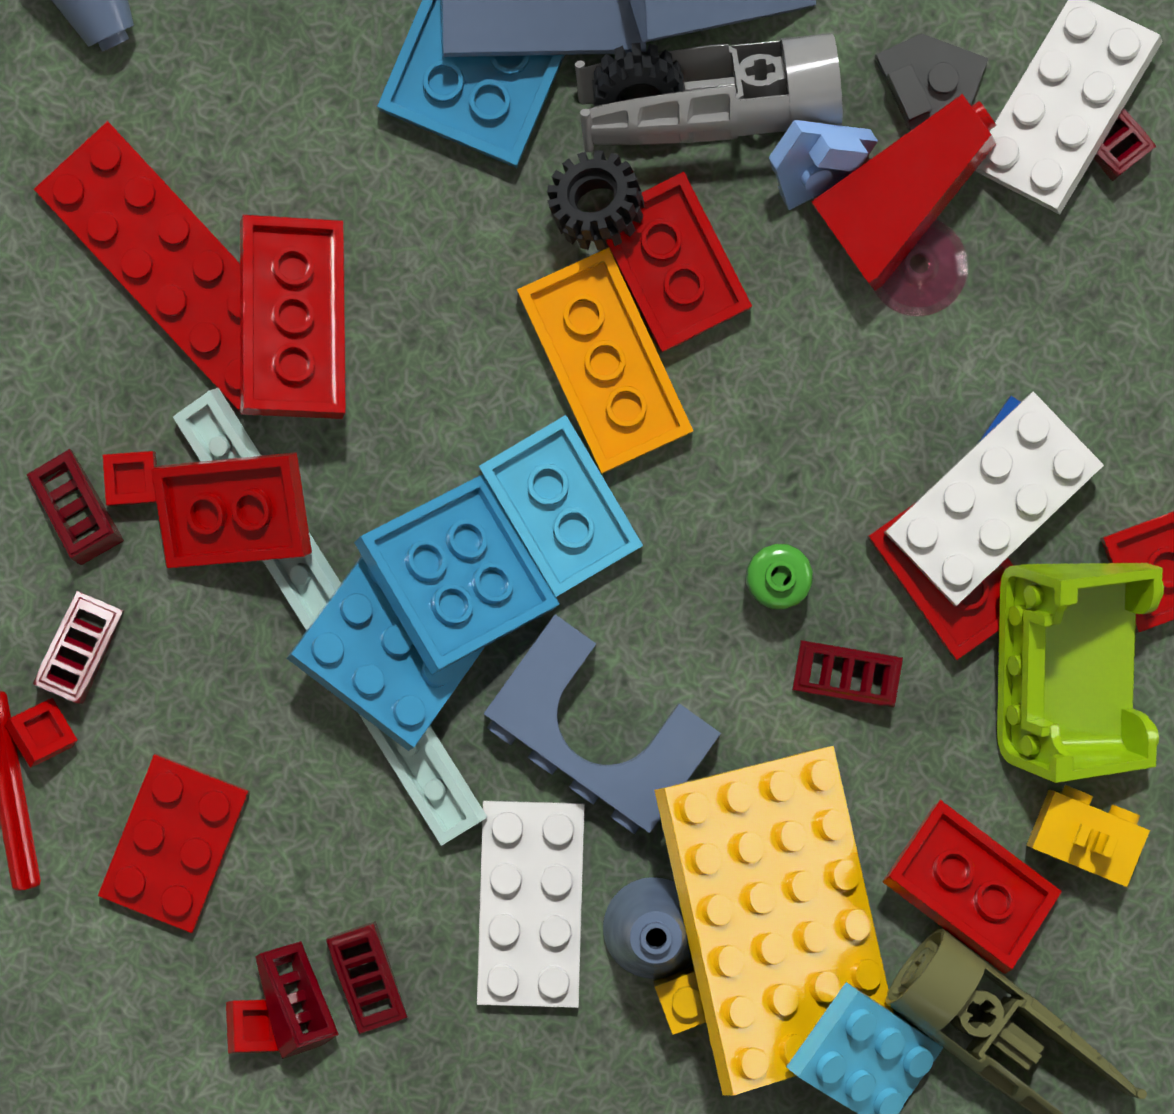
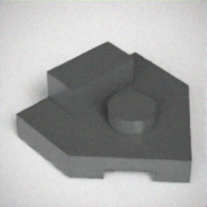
(929, 75)

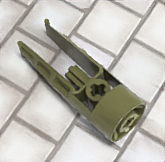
(942, 983)

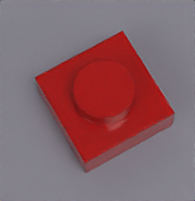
(129, 478)
(41, 732)
(249, 1027)

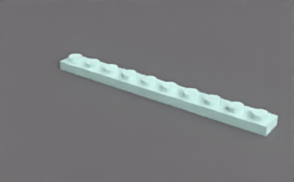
(308, 585)

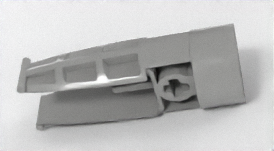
(725, 94)

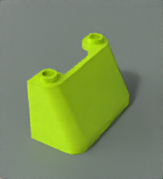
(1072, 668)

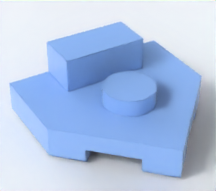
(817, 157)

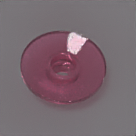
(937, 287)

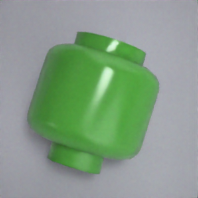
(770, 589)

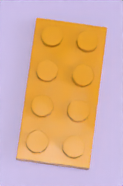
(605, 360)

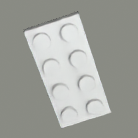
(1068, 102)
(994, 498)
(530, 904)

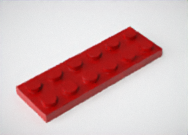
(154, 250)

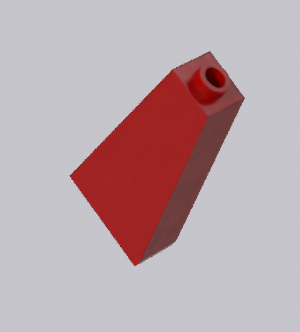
(903, 189)

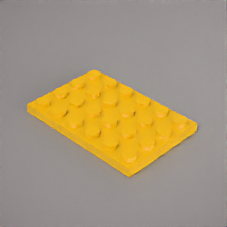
(770, 907)

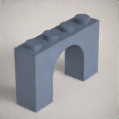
(529, 711)

